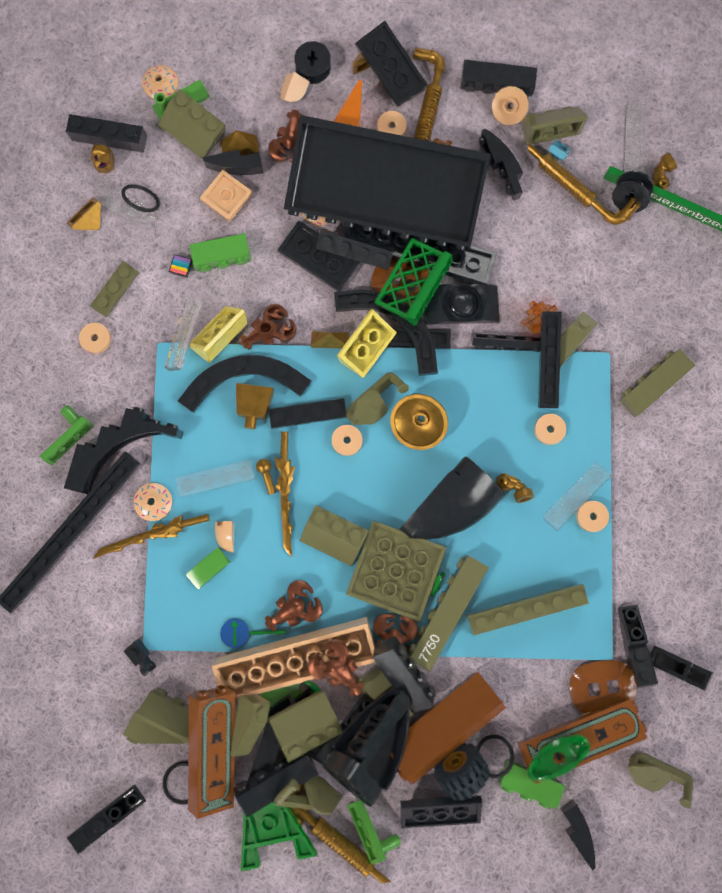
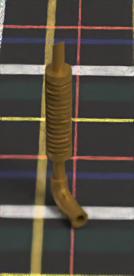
(432, 93)
(579, 190)
(339, 843)

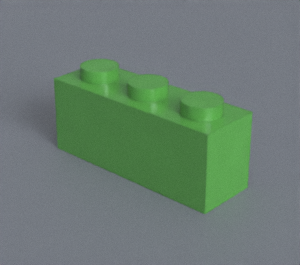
(220, 253)
(547, 792)

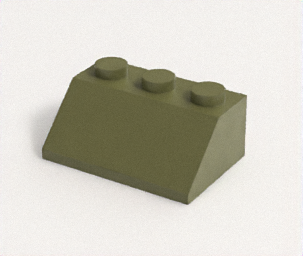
(191, 124)
(553, 124)
(333, 535)
(166, 714)
(305, 725)

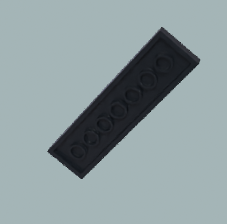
(471, 265)

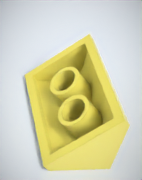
(219, 333)
(366, 344)

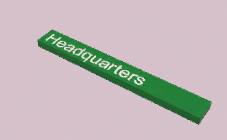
(675, 202)

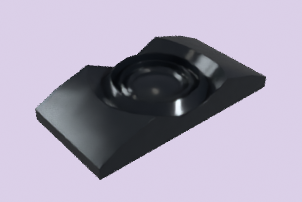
(463, 305)

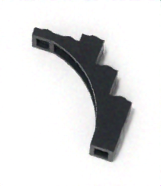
(90, 458)

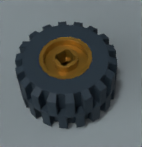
(462, 772)

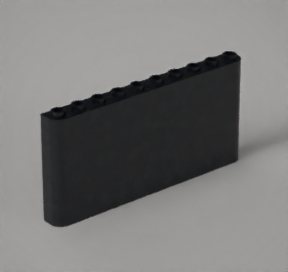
(386, 182)

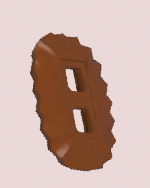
(381, 276)
(601, 673)

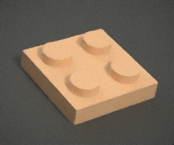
(226, 195)

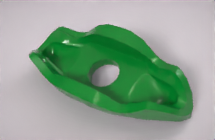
(572, 747)

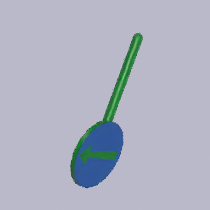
(236, 633)

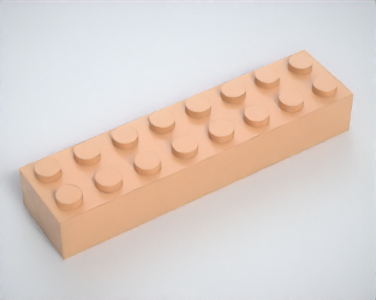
(287, 660)

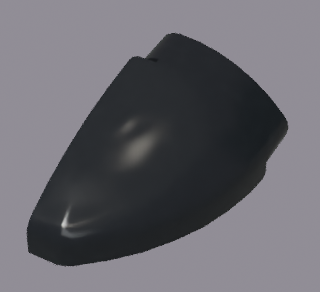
(455, 503)
(364, 748)

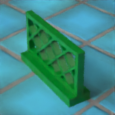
(429, 286)

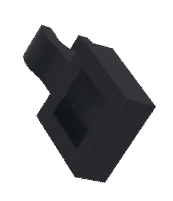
(139, 655)

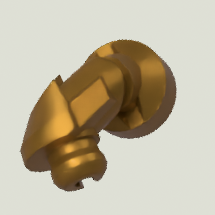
(666, 164)
(510, 483)

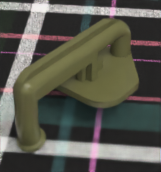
(370, 406)
(655, 774)
(320, 796)

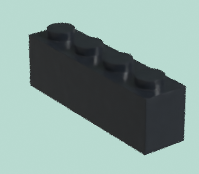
(493, 77)
(106, 133)
(403, 673)
(267, 784)

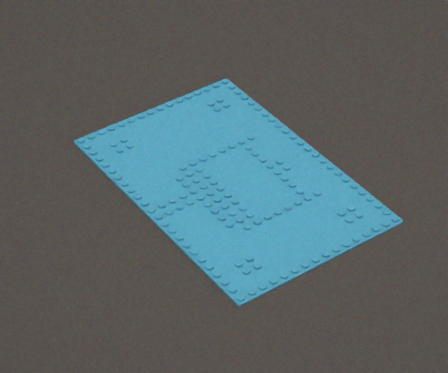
(490, 421)

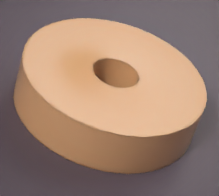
(394, 118)
(100, 344)
(556, 423)
(343, 448)
(601, 516)

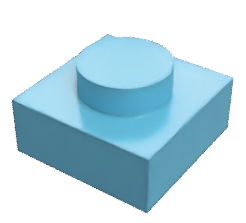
(559, 150)

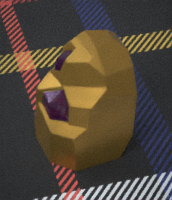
(102, 158)

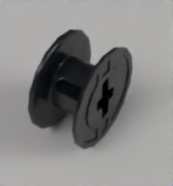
(322, 63)
(633, 181)

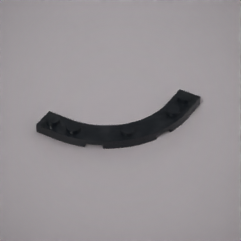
(419, 334)
(242, 366)

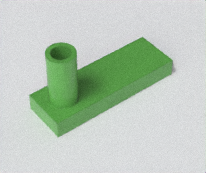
(195, 91)
(66, 441)
(374, 848)

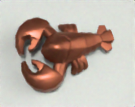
(288, 138)
(268, 329)
(294, 607)
(409, 630)
(336, 668)

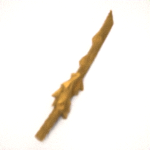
(283, 486)
(157, 531)

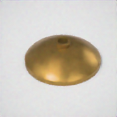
(415, 432)

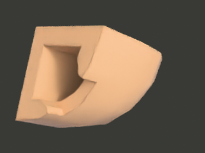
(293, 87)
(225, 535)

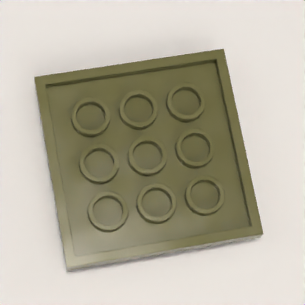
(396, 571)

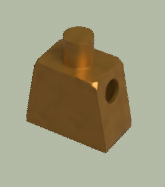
(253, 403)

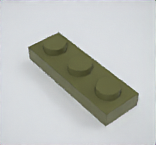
(114, 289)

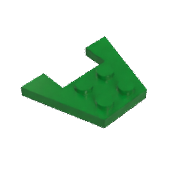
(272, 826)

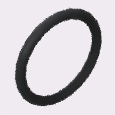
(138, 207)
(494, 736)
(164, 782)

